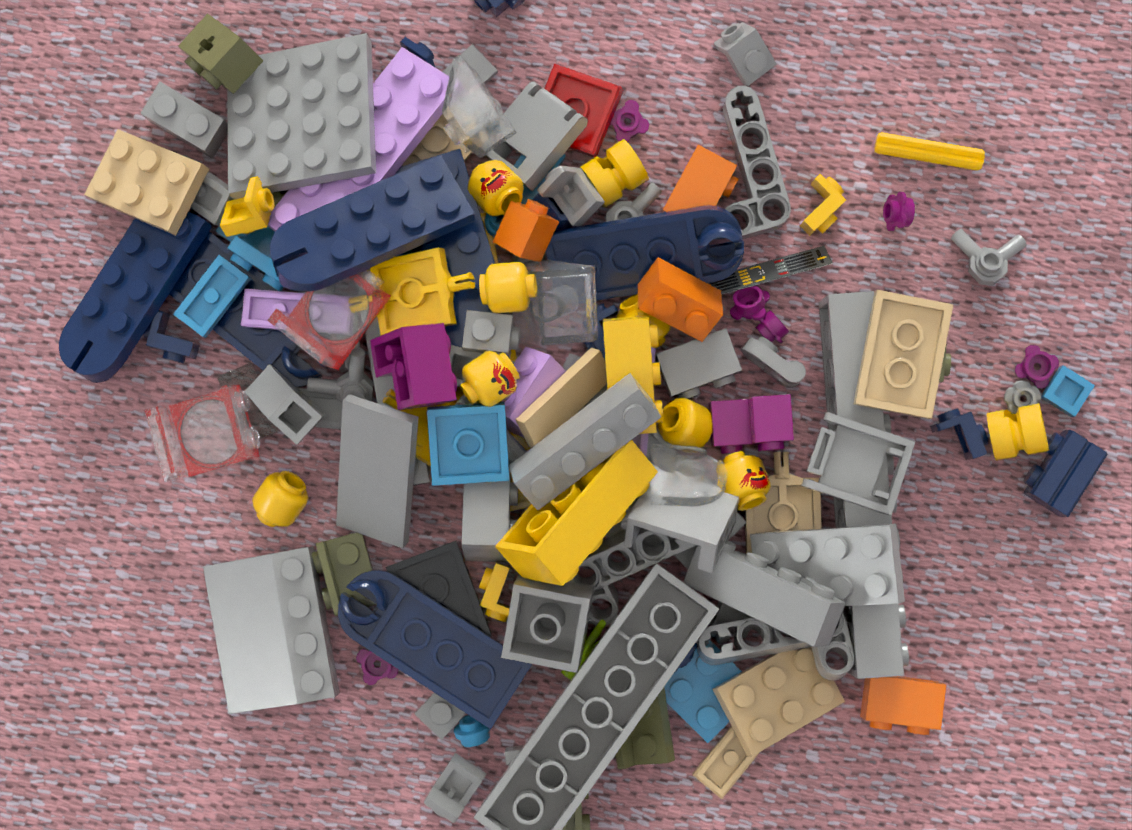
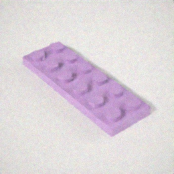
(406, 107)

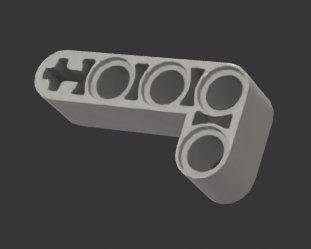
(752, 159)
(609, 571)
(773, 643)

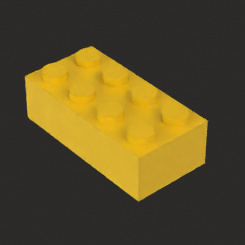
(561, 535)

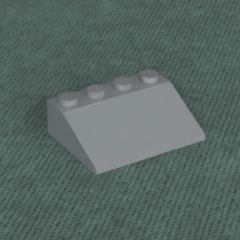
(271, 631)

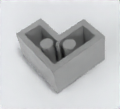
(486, 518)

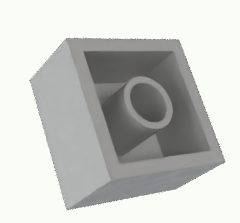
(548, 623)

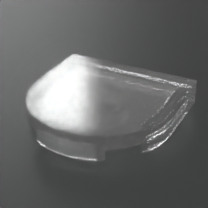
(685, 476)

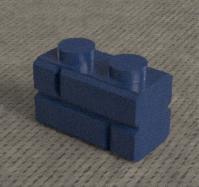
(1064, 472)

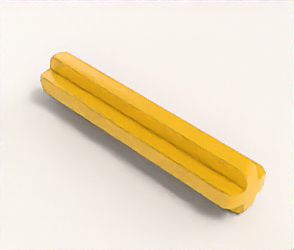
(929, 151)

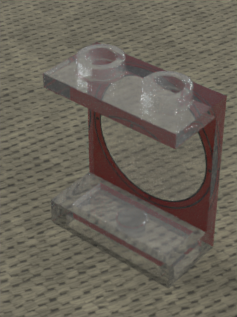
(334, 318)
(203, 433)

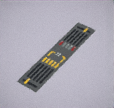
(774, 269)

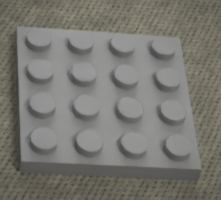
(304, 117)

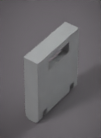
(543, 133)
(851, 462)

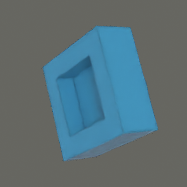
(1067, 391)

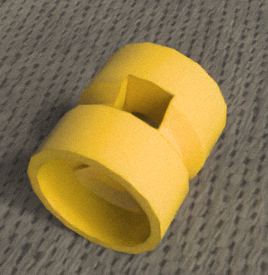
(616, 172)
(1017, 432)

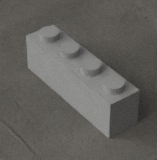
(584, 441)
(769, 595)

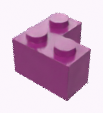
(418, 363)
(752, 421)

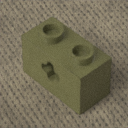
(219, 55)

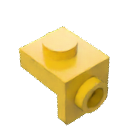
(249, 212)
(824, 214)
(492, 583)

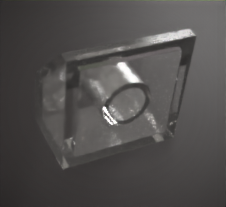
(472, 111)
(563, 306)

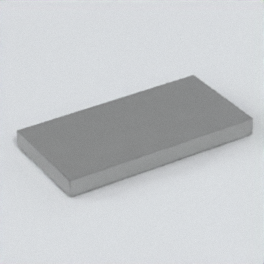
(376, 470)

